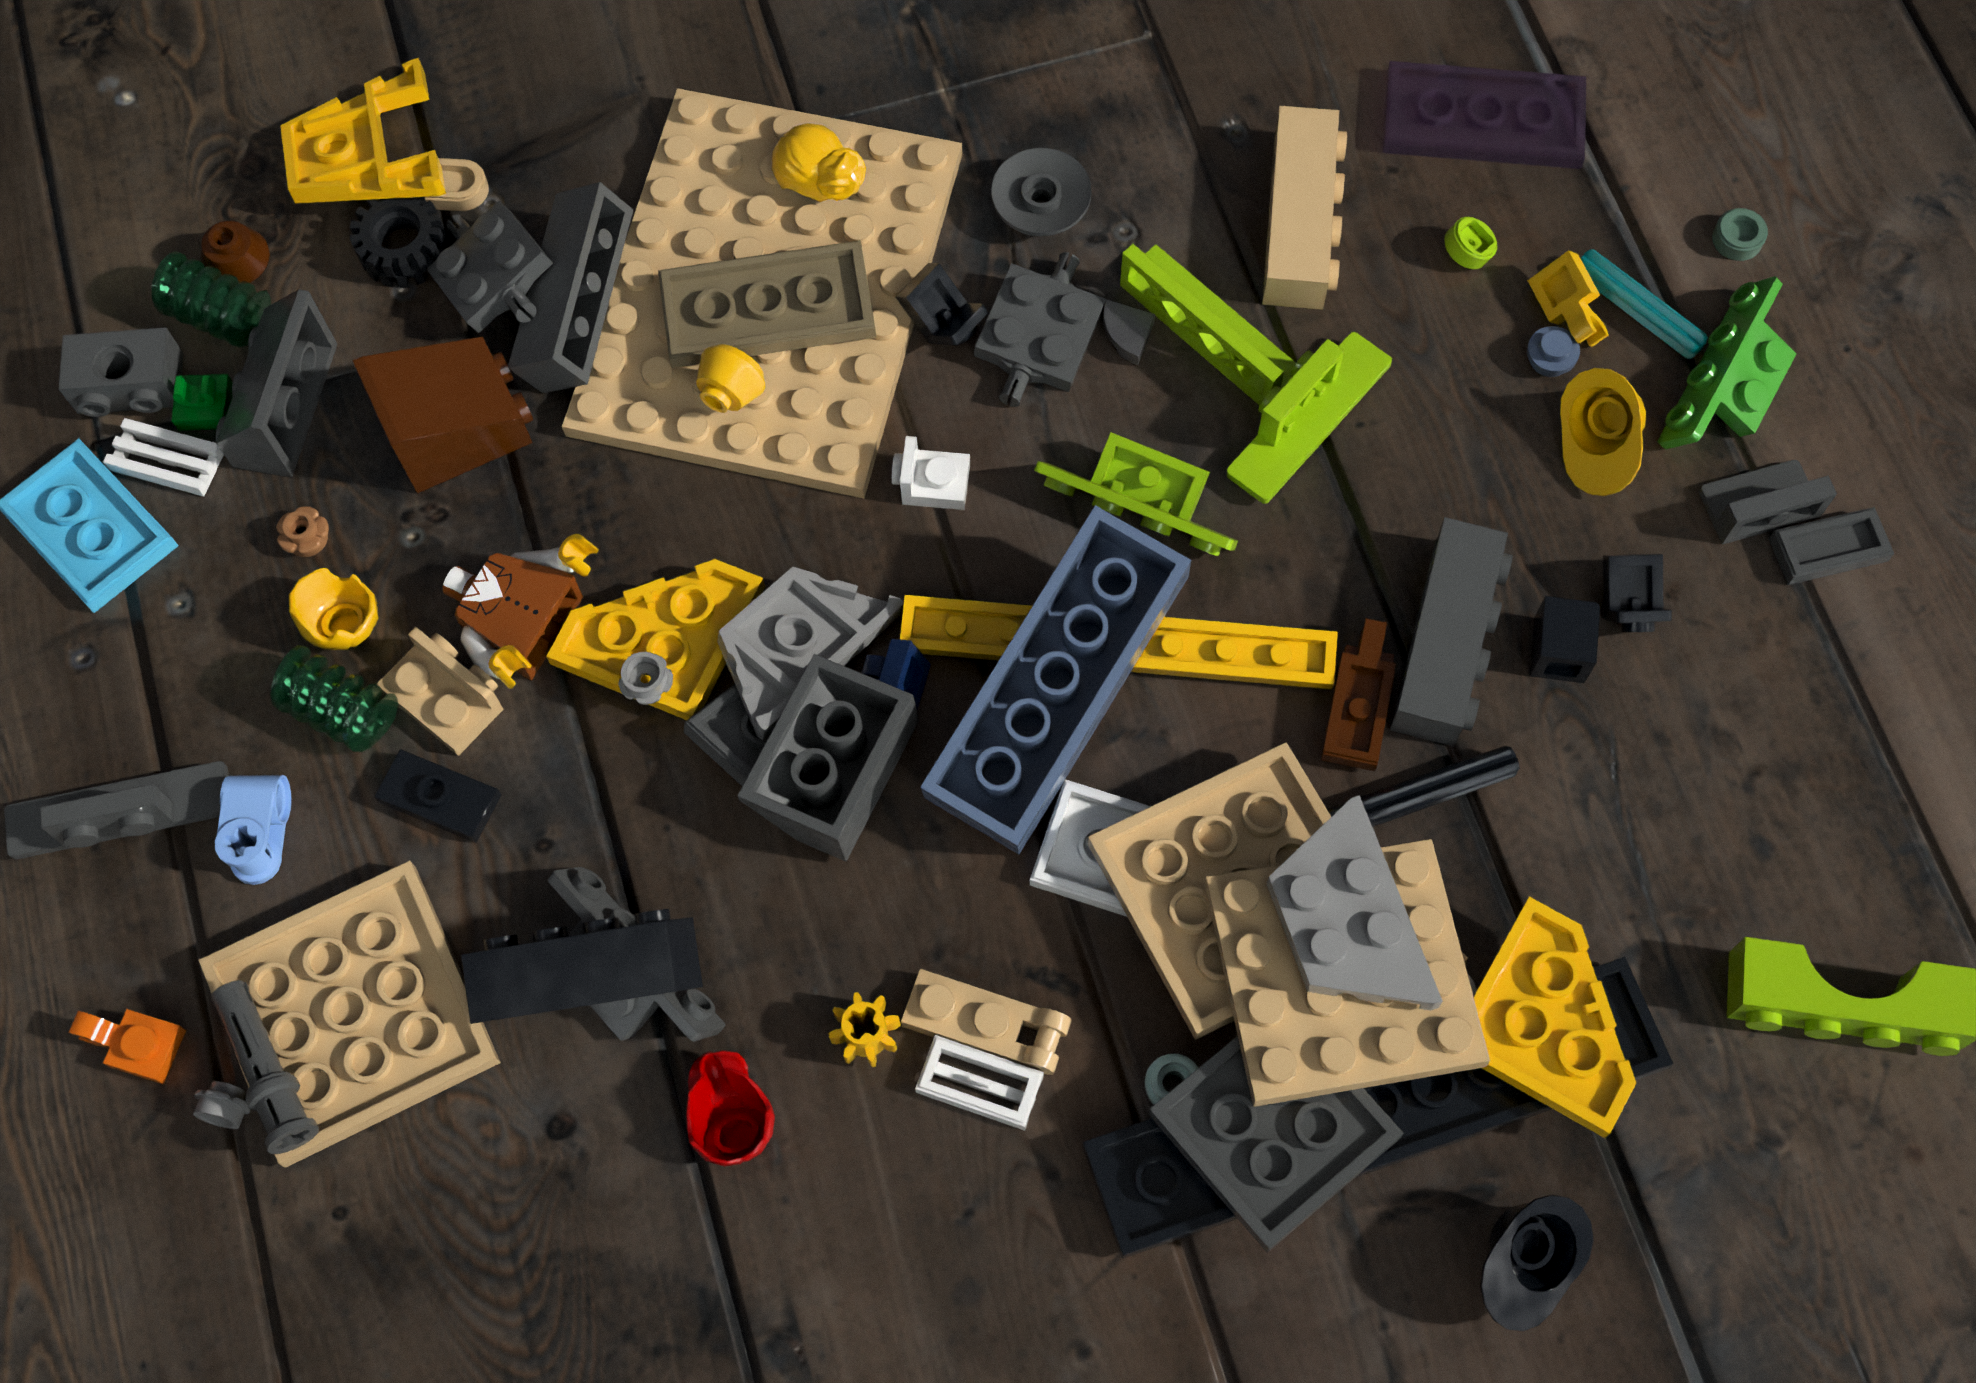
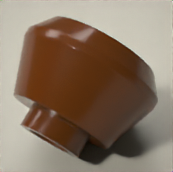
(235, 250)

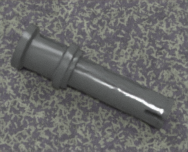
(271, 1088)

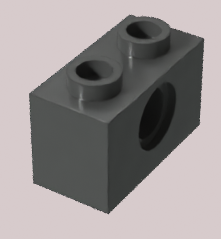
(96, 360)

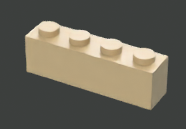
(1302, 208)

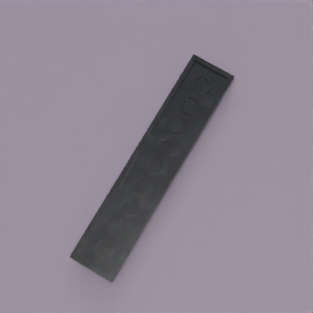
(1160, 1197)

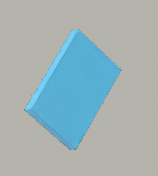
(86, 525)

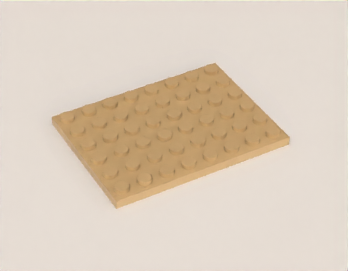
(719, 201)

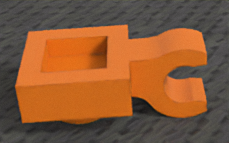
(136, 1046)

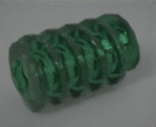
(207, 299)
(331, 700)

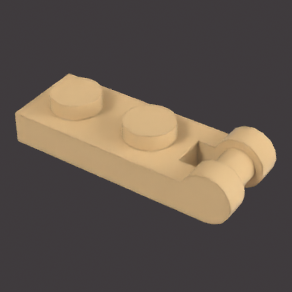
(984, 1020)

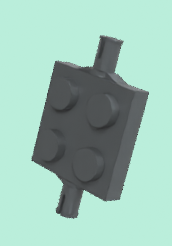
(489, 267)
(1039, 328)

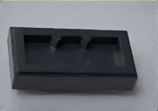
(438, 795)

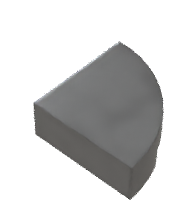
(1127, 329)

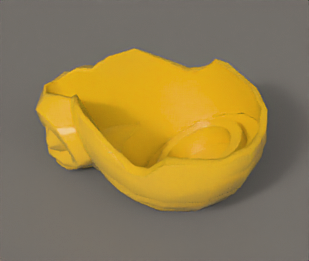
(817, 164)

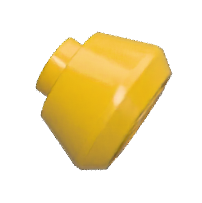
(728, 378)

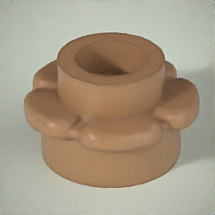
(310, 541)

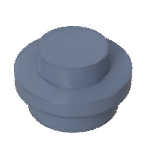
(1552, 351)

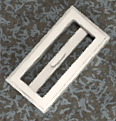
(136, 430)
(971, 1103)

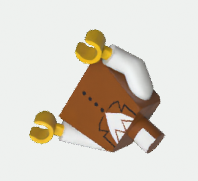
(517, 606)

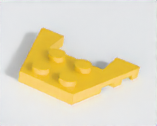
(341, 149)

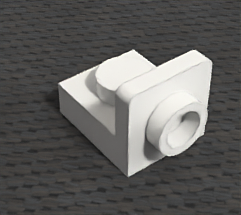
(931, 476)

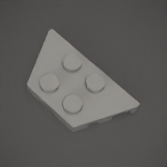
(788, 624)
(1349, 916)

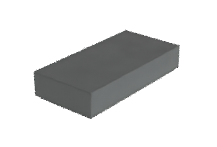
(1831, 546)

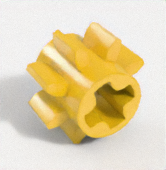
(861, 1013)

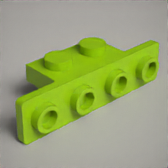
(1306, 412)
(1146, 483)

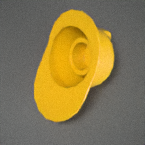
(1601, 431)

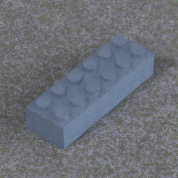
(1056, 679)

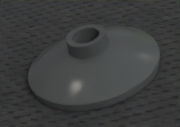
(1044, 175)

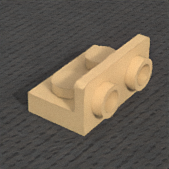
(441, 692)

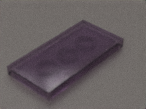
(1485, 115)

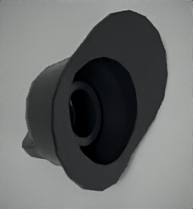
(1534, 1260)

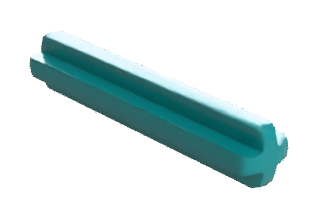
(1644, 305)

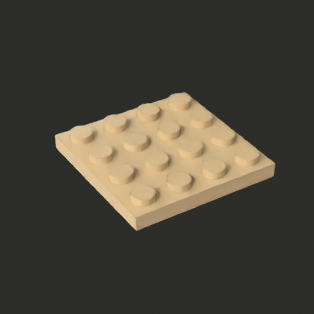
(1164, 853)
(360, 1004)
(1327, 1044)

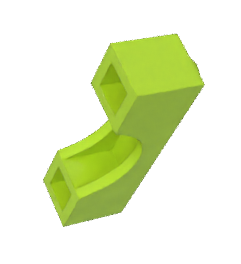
(1778, 987)

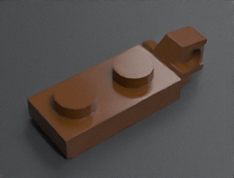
(1360, 701)

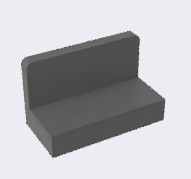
(1765, 500)

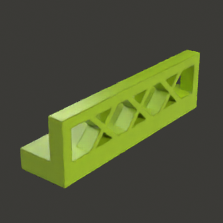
(1205, 321)

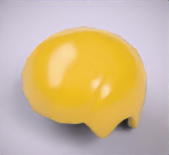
(333, 610)

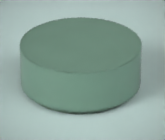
(1739, 234)

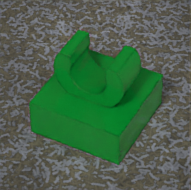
(200, 401)

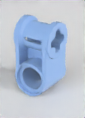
(253, 825)

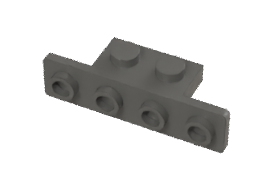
(114, 810)
(688, 1008)

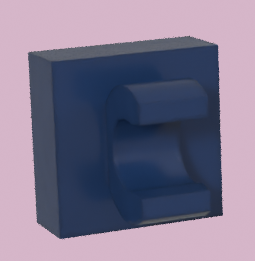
(901, 668)

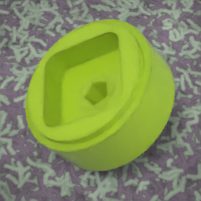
(1470, 243)

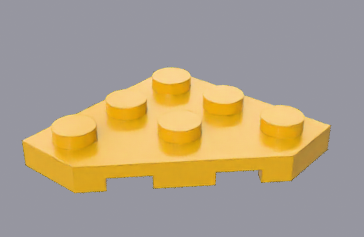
(665, 618)
(1553, 1022)

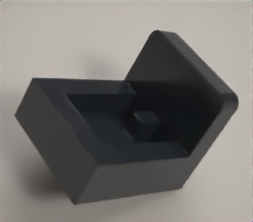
(939, 307)
(1634, 591)

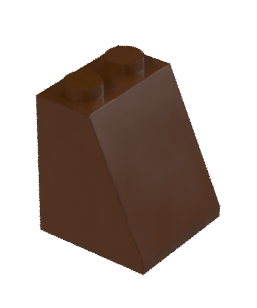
(445, 407)

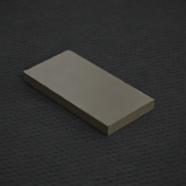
(767, 302)

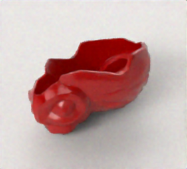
(726, 1110)

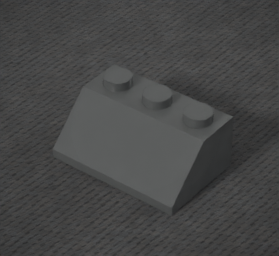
(277, 387)
(830, 756)

